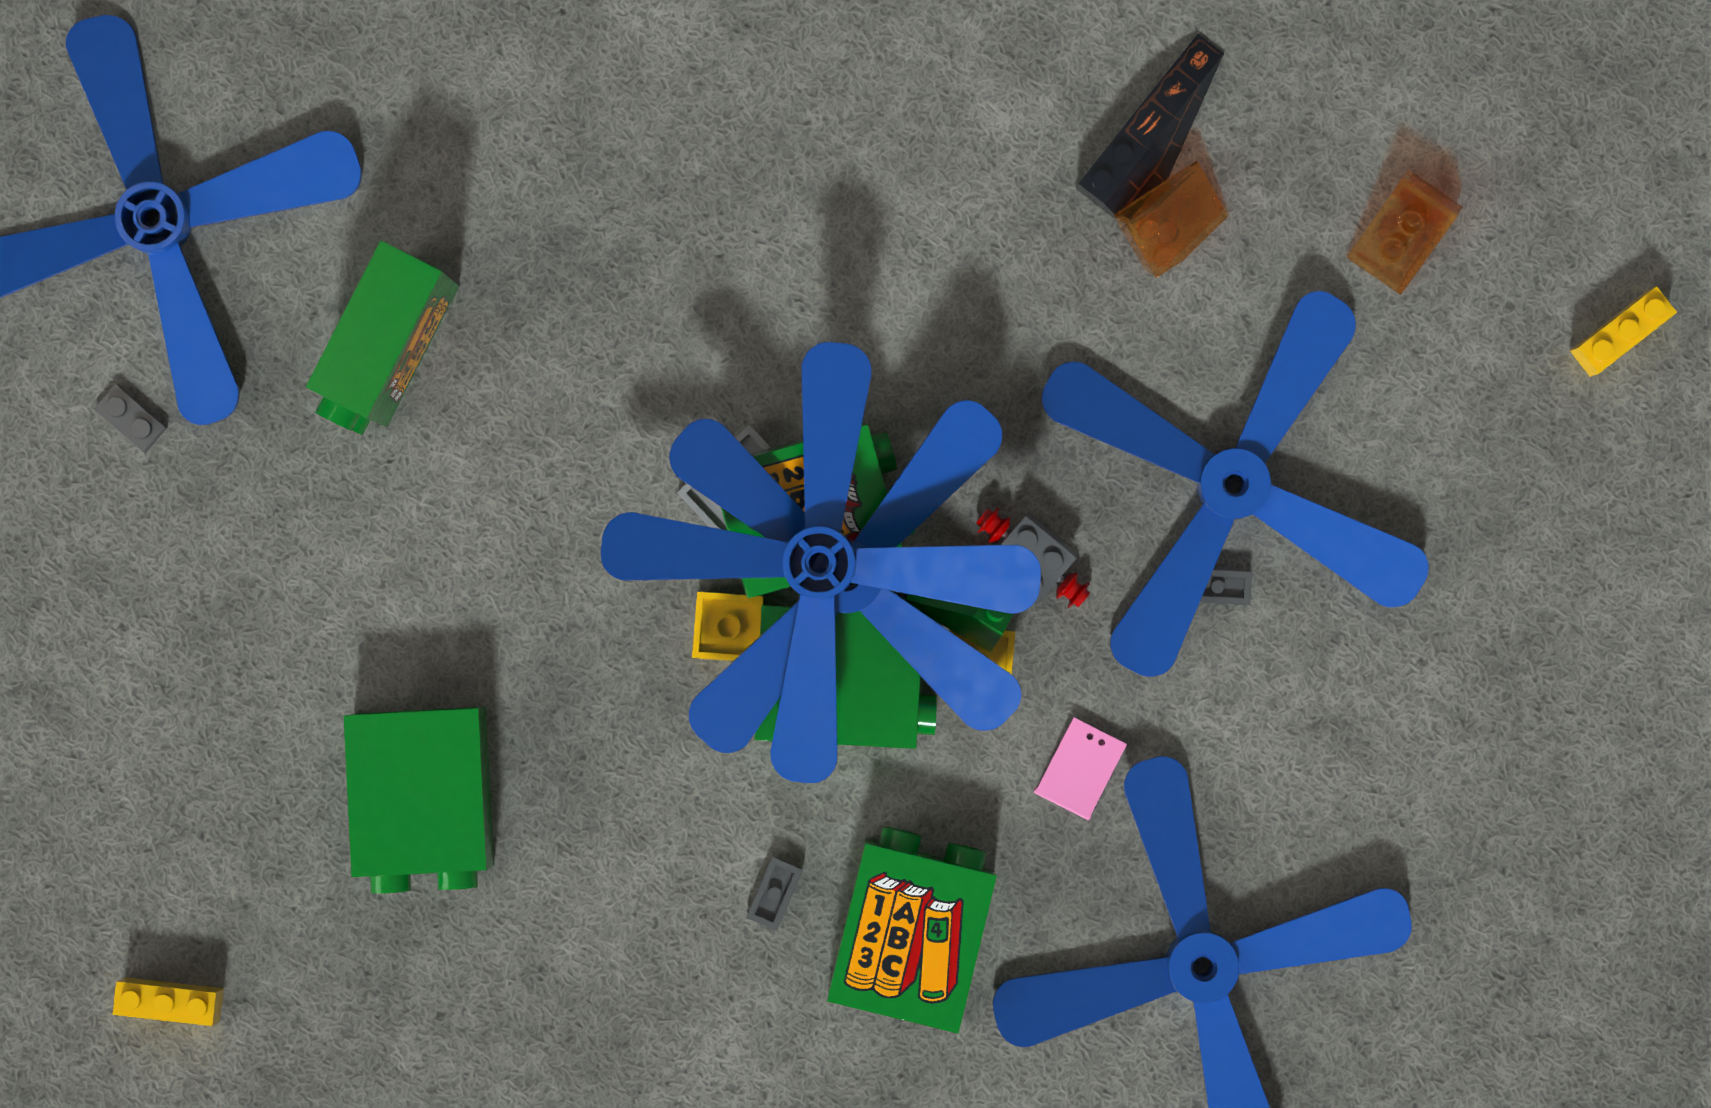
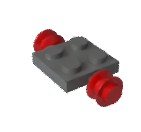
(1051, 551)

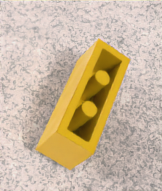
(1623, 331)
(168, 1001)

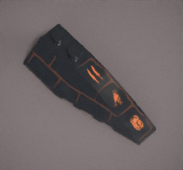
(1155, 134)

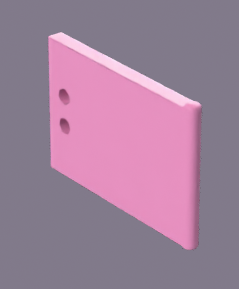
(1080, 768)

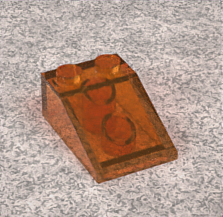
(1171, 219)
(1404, 232)

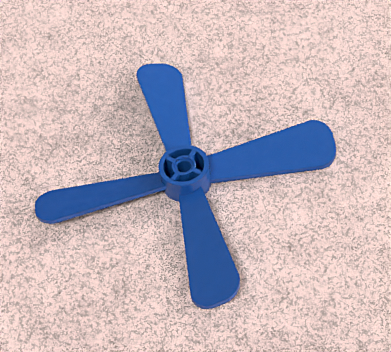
(293, 177)
(833, 408)
(1365, 557)
(748, 688)
(1058, 1002)

